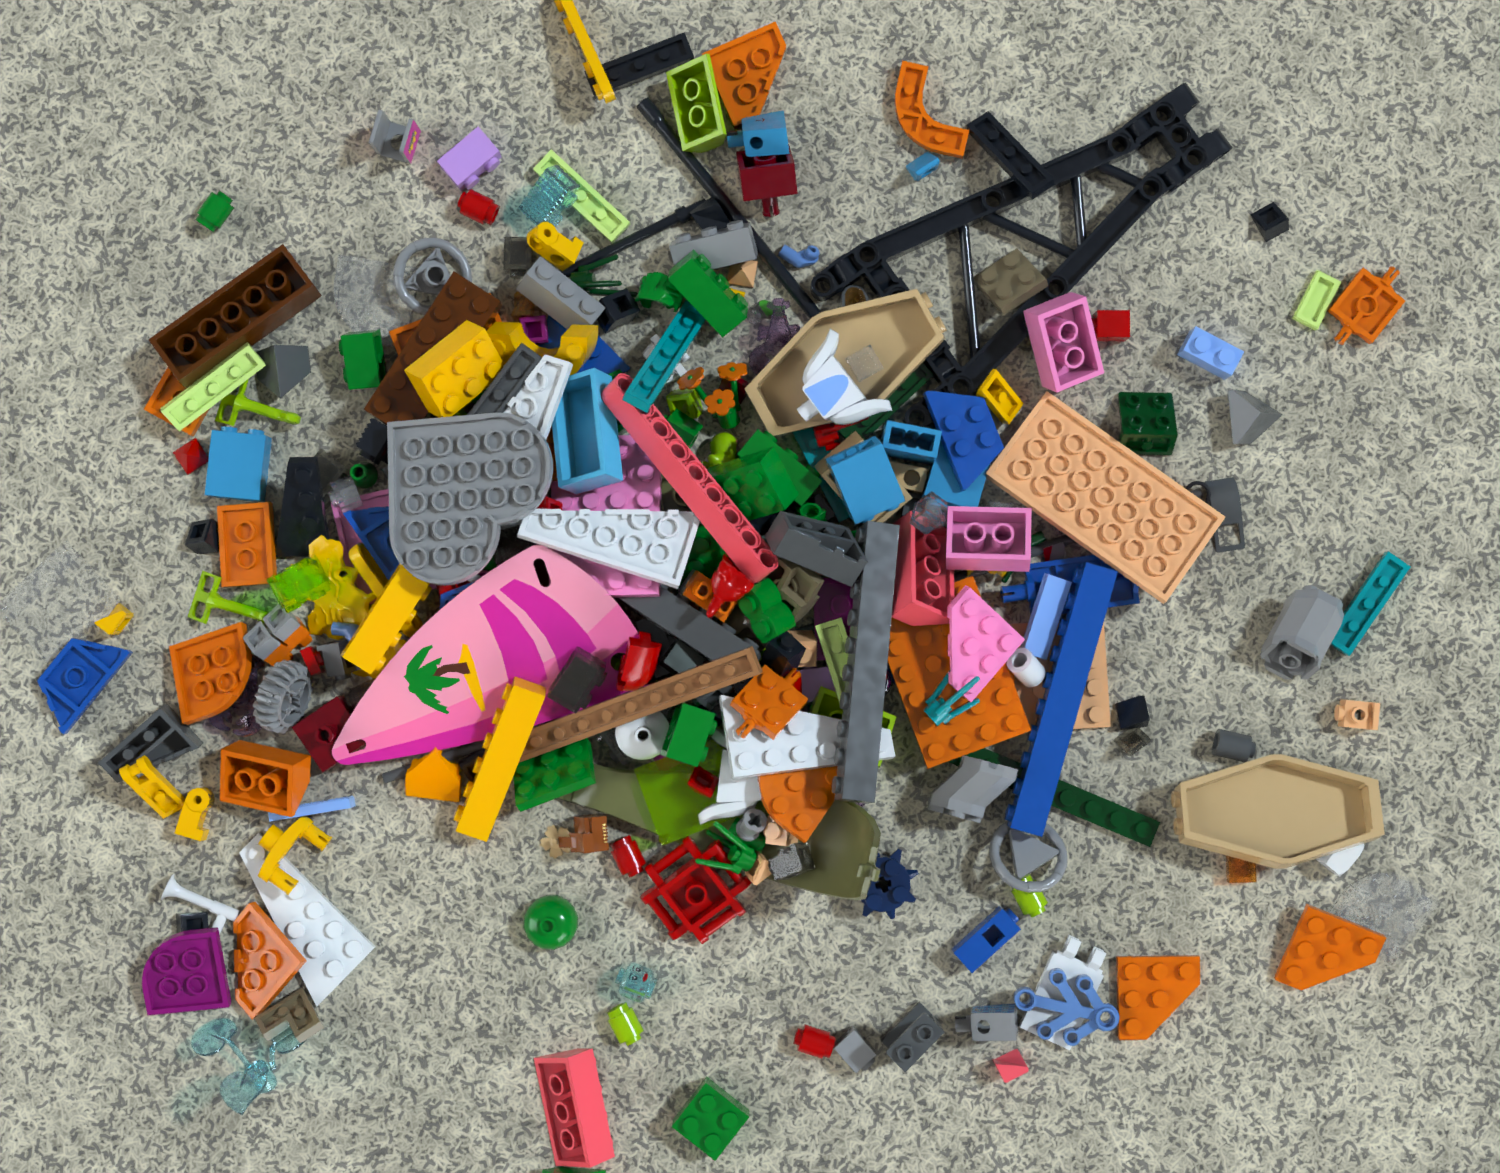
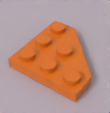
(747, 70)
(1326, 948)
(262, 960)
(1152, 990)

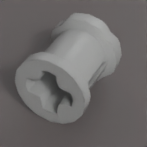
(758, 821)

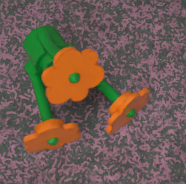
(722, 404)

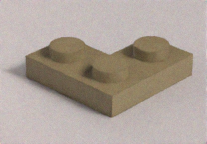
(293, 1012)

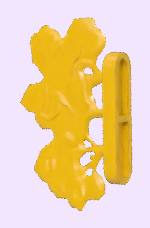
(345, 601)

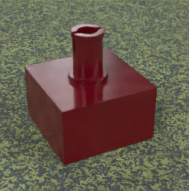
(766, 179)
(321, 730)

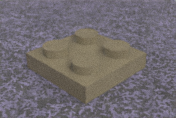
(1010, 281)

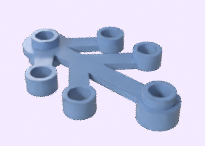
(1071, 1009)

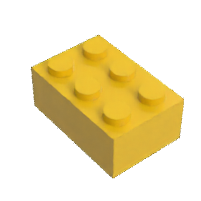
(455, 370)

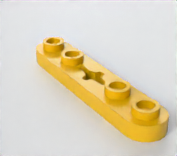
(592, 65)

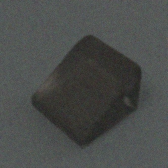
(1131, 741)

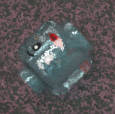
(636, 982)

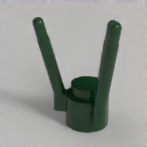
(588, 282)

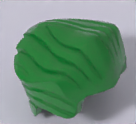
(659, 289)

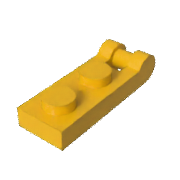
(152, 787)

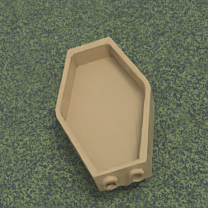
(895, 327)
(1278, 811)

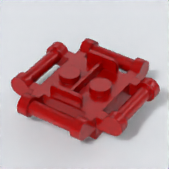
(694, 891)

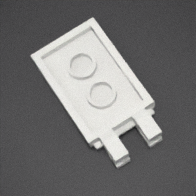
(1072, 968)

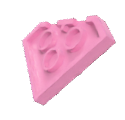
(977, 642)

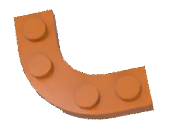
(917, 123)

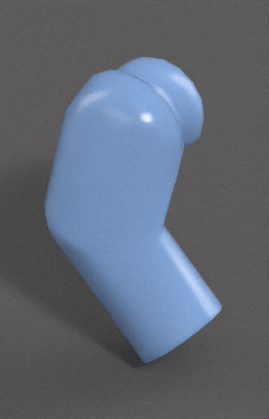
(802, 258)
(344, 629)

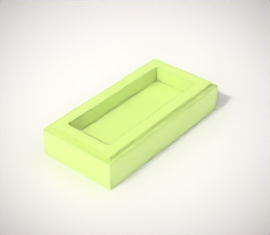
(1316, 300)

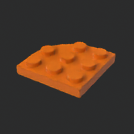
(210, 672)
(798, 798)

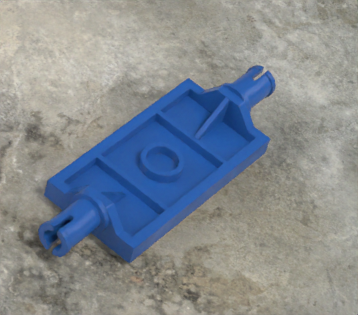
(1123, 592)

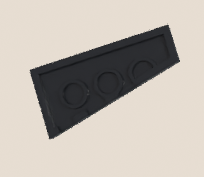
(302, 508)

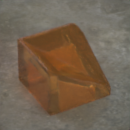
(522, 307)

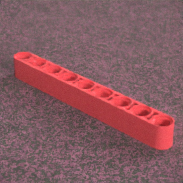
(692, 482)

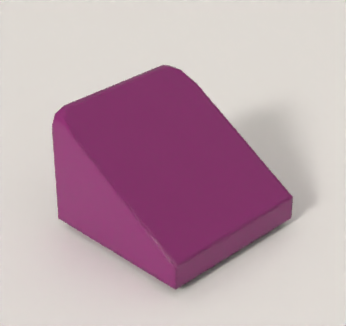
(535, 328)

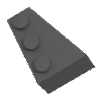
(817, 546)
(159, 738)

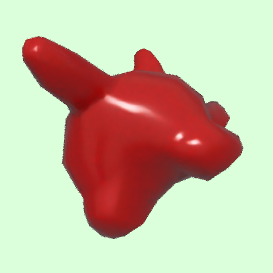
(727, 585)

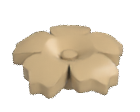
(552, 842)

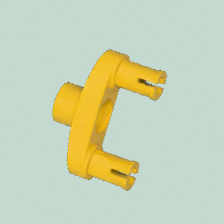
(278, 845)

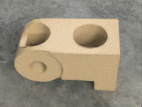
(910, 477)

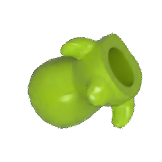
(722, 449)

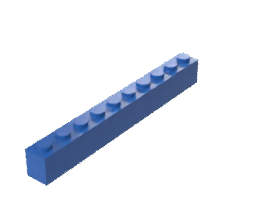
(1061, 698)

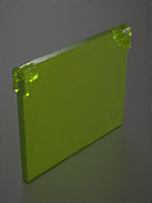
(670, 799)

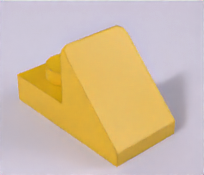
(1000, 397)

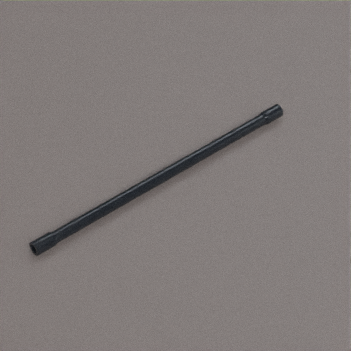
(657, 120)

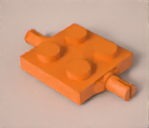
(1366, 305)
(768, 702)

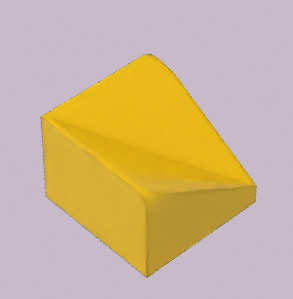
(116, 620)

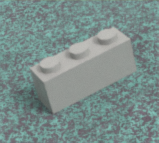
(720, 246)
(559, 295)

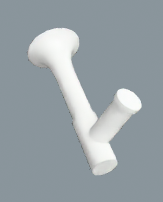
(223, 911)

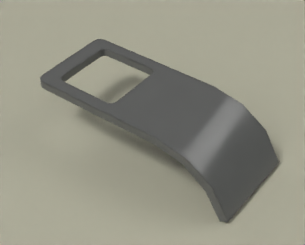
(1226, 500)

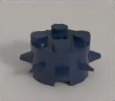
(896, 891)

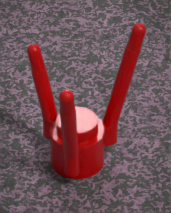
(827, 433)

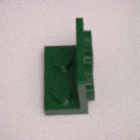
(1147, 422)

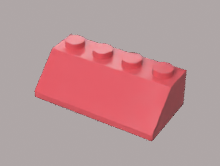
(921, 579)
(574, 1108)

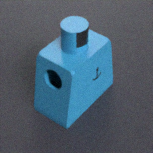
(761, 135)

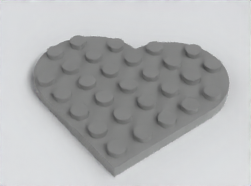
(457, 486)

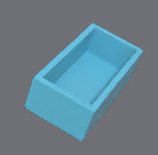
(586, 435)

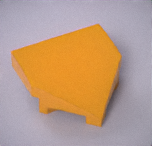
(433, 778)

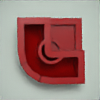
(638, 663)

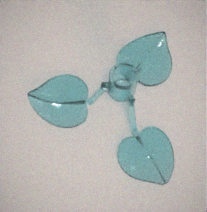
(242, 1087)

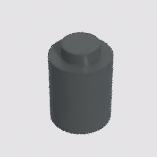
(1233, 745)

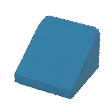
(923, 166)

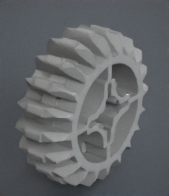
(283, 696)

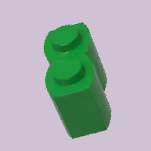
(766, 611)

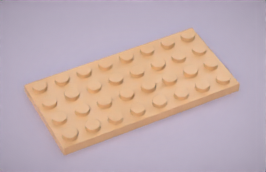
(1105, 497)

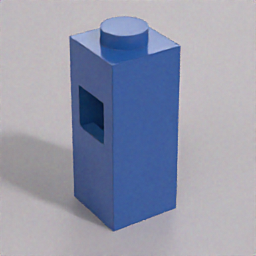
(986, 938)

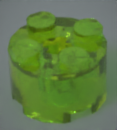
(299, 582)

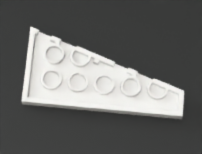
(542, 393)

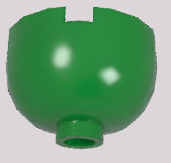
(550, 922)

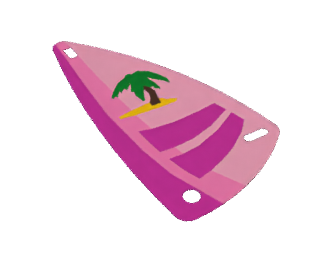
(457, 664)

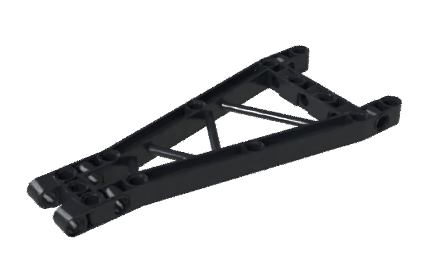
(974, 209)

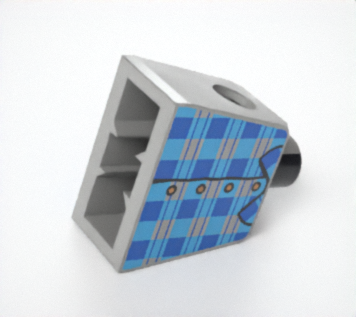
(1001, 1018)

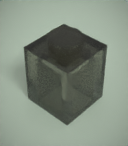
(517, 257)

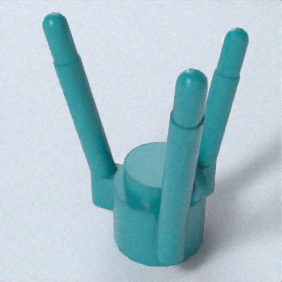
(939, 709)

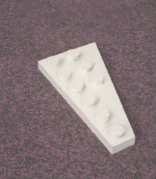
(628, 540)
(802, 745)
(311, 924)

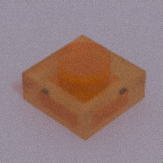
(1240, 870)

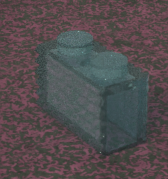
(550, 196)

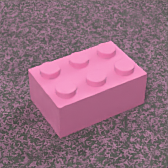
(1063, 341)
(988, 538)

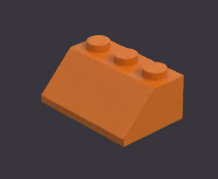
(263, 777)

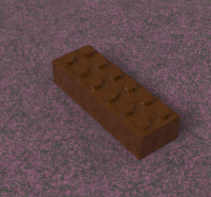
(456, 303)
(235, 315)

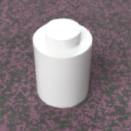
(1026, 667)

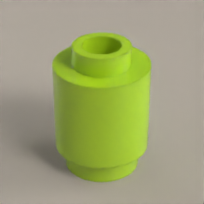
(1030, 903)
(625, 1024)

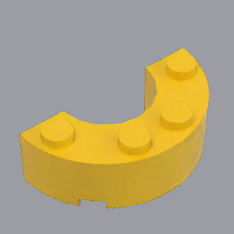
(575, 346)

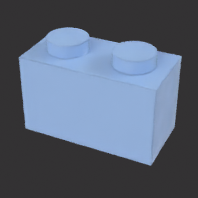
(1210, 353)

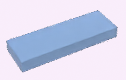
(1045, 615)
(318, 807)

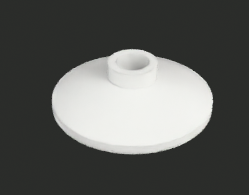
(643, 749)

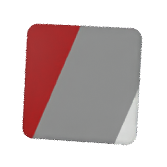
(1055, 552)

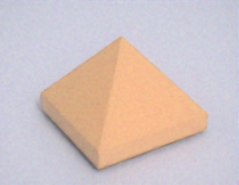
(743, 273)
(759, 870)

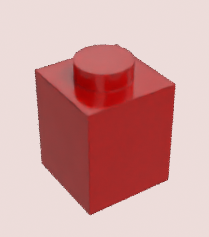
(1111, 325)

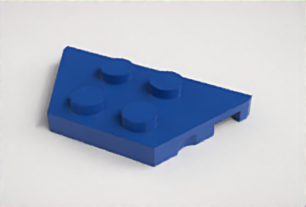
(602, 358)
(966, 433)
(373, 530)
(79, 677)

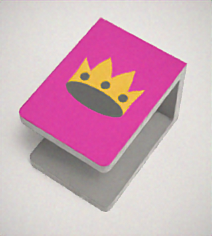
(385, 130)

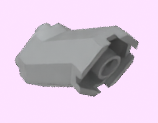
(1302, 633)
(971, 788)

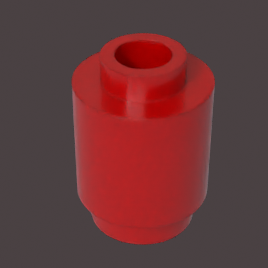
(478, 207)
(628, 856)
(814, 1041)

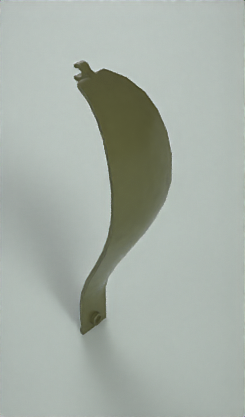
(840, 846)

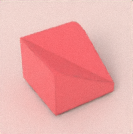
(1010, 1065)

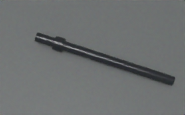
(681, 216)

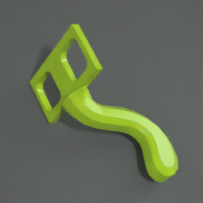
(241, 402)
(214, 600)

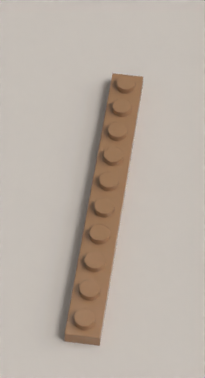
(642, 702)

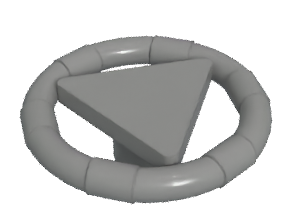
(431, 274)
(1028, 856)

